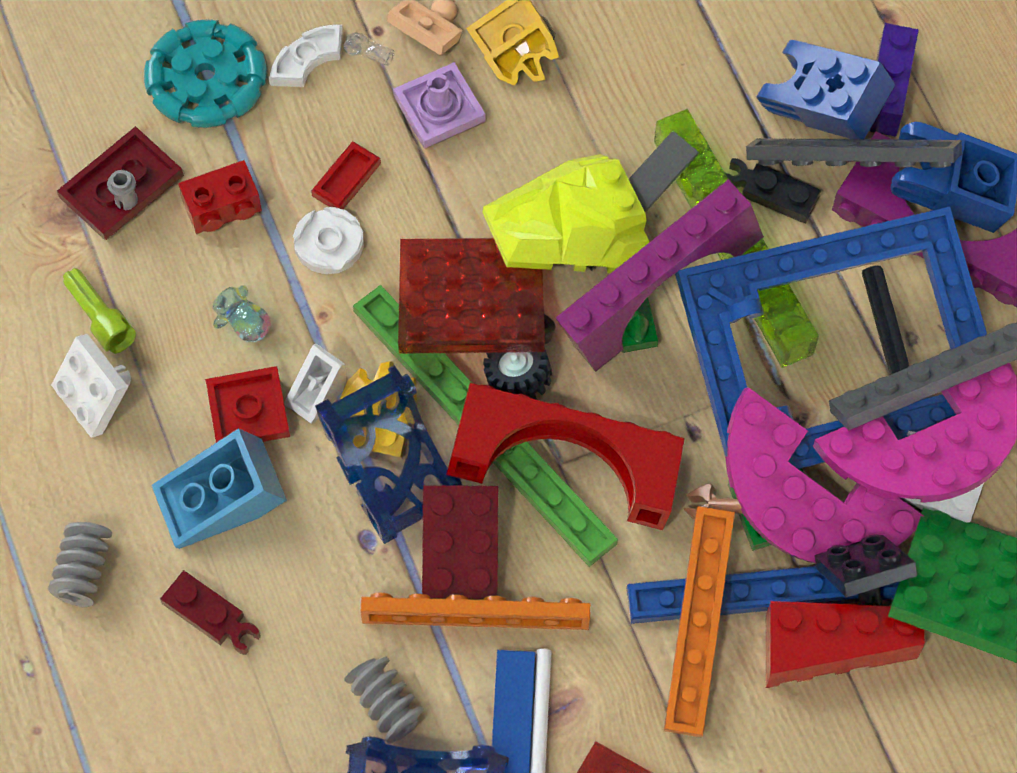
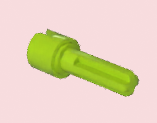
(107, 325)

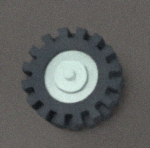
(518, 372)

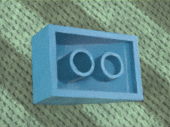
(219, 489)

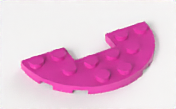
(939, 459)
(789, 505)

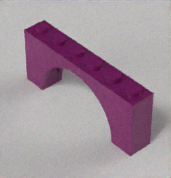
(868, 200)
(715, 225)

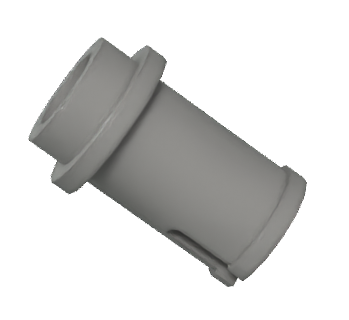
(122, 186)

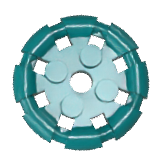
(205, 55)

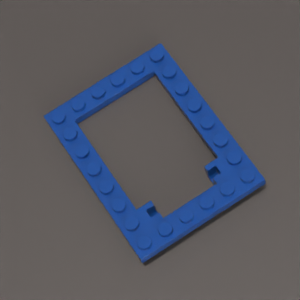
(729, 289)

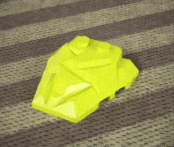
(570, 216)

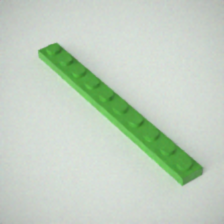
(519, 464)

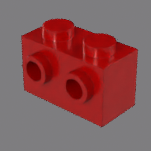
(220, 197)

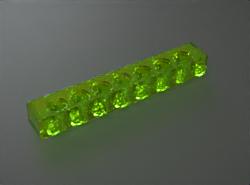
(784, 319)

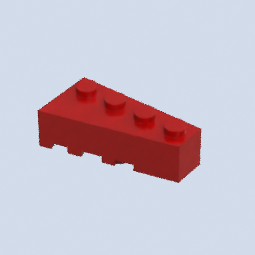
(834, 638)

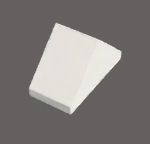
(318, 380)

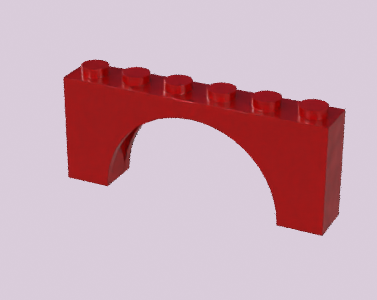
(639, 456)

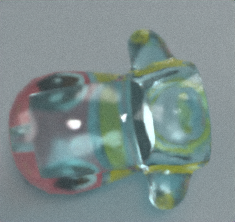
(245, 317)

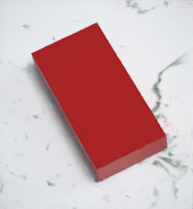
(346, 176)

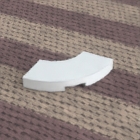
(306, 53)

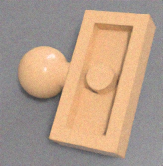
(427, 26)

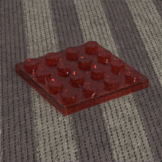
(466, 299)

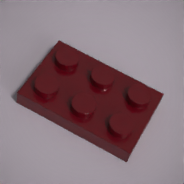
(89, 193)
(460, 541)

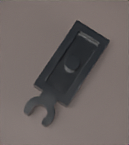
(775, 190)

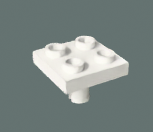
(90, 385)

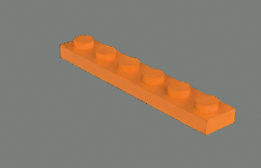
(490, 612)
(699, 622)

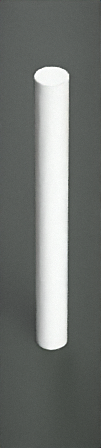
(540, 711)

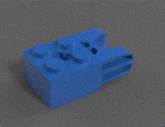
(829, 90)
(976, 186)

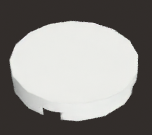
(328, 240)

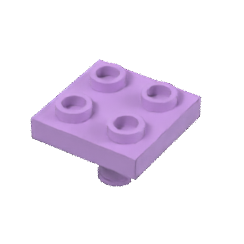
(439, 105)

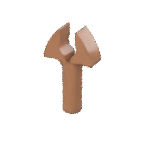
(707, 494)

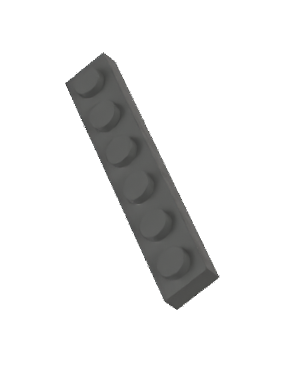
(867, 151)
(926, 378)

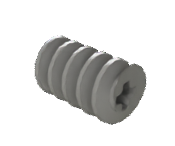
(76, 563)
(384, 698)

